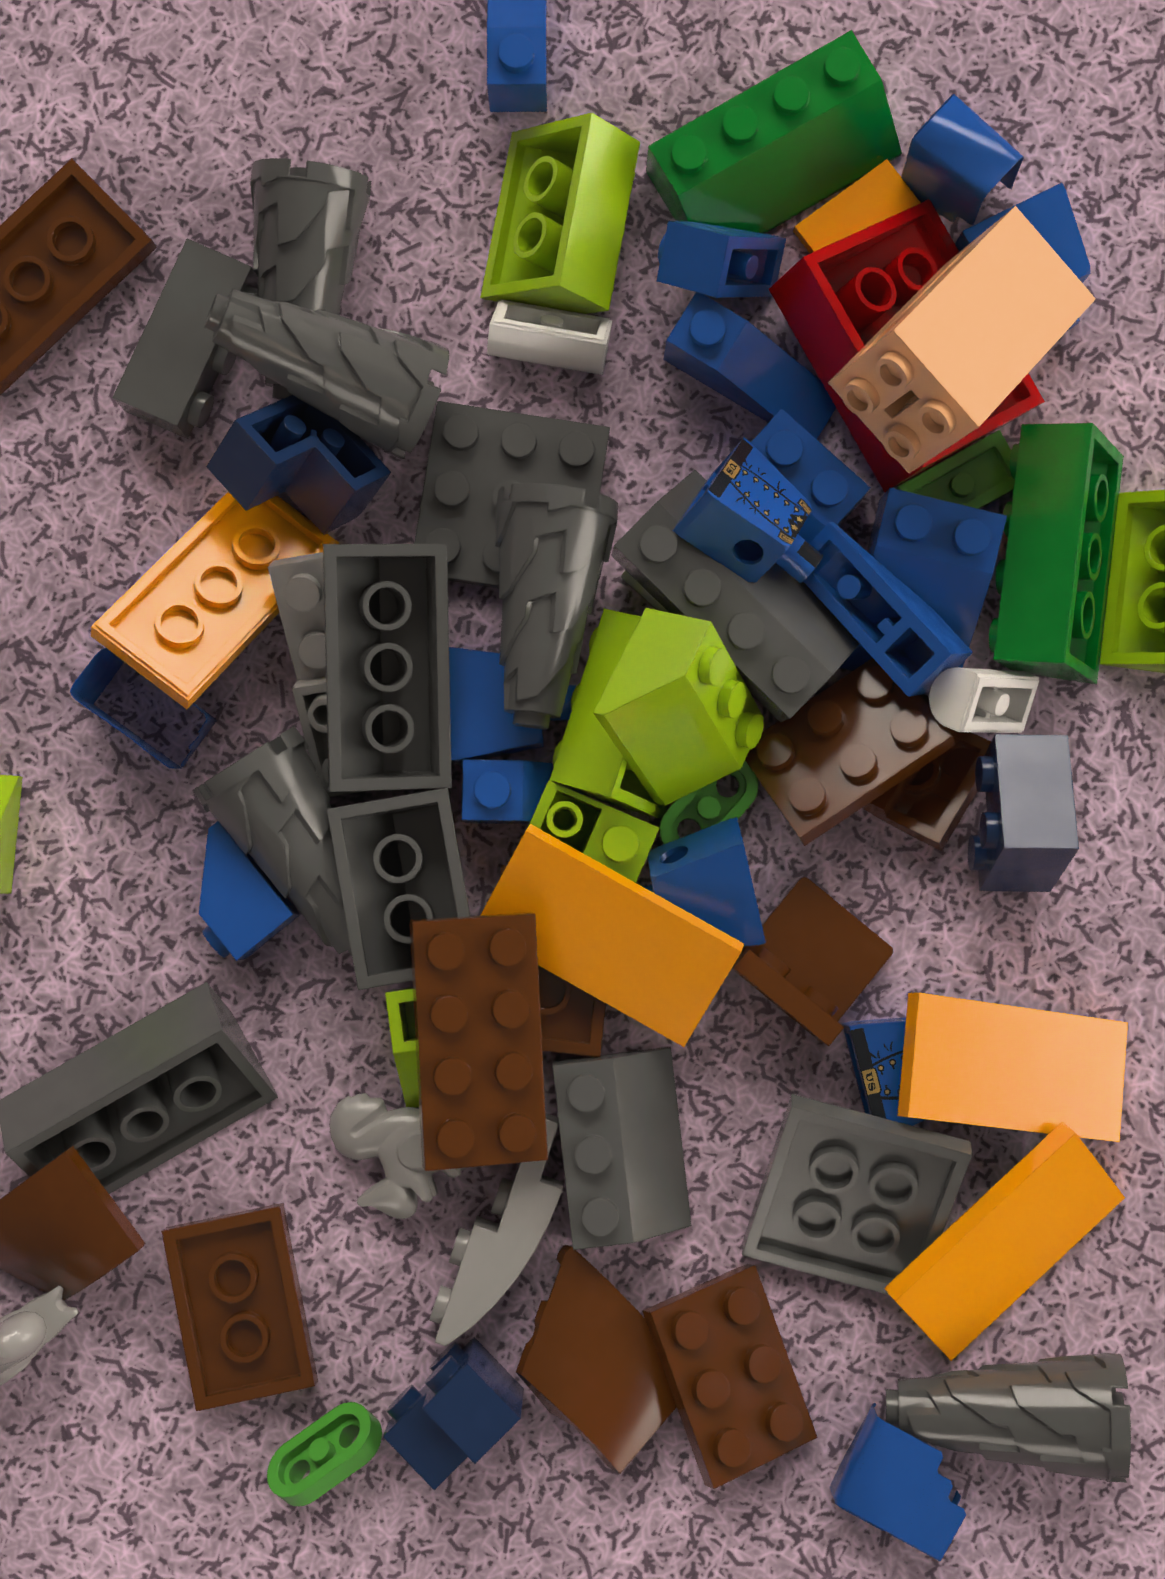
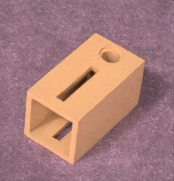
(962, 342)

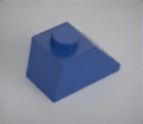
(719, 260)
(502, 790)
(238, 899)

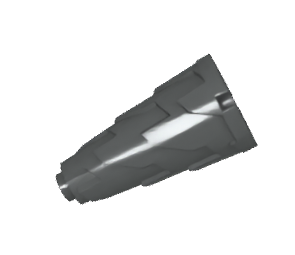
(305, 233)
(344, 368)
(547, 588)
(280, 818)
(1028, 1413)

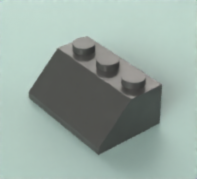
(394, 867)
(621, 1147)

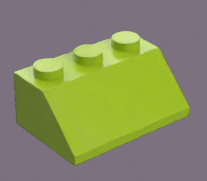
(562, 215)
(1137, 585)
(678, 706)
(586, 755)

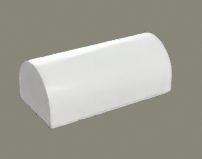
(549, 336)
(983, 699)

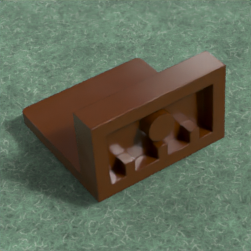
(813, 959)

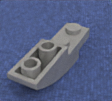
(300, 601)
(497, 1252)

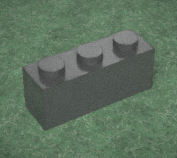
(175, 357)

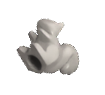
(366, 1130)
(29, 1329)

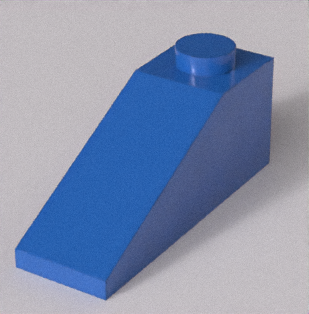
(517, 55)
(745, 365)
(883, 613)

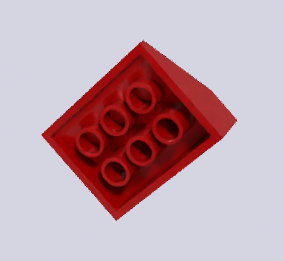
(851, 290)

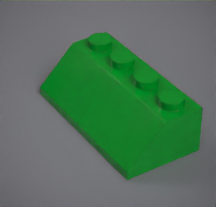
(779, 143)
(1057, 552)

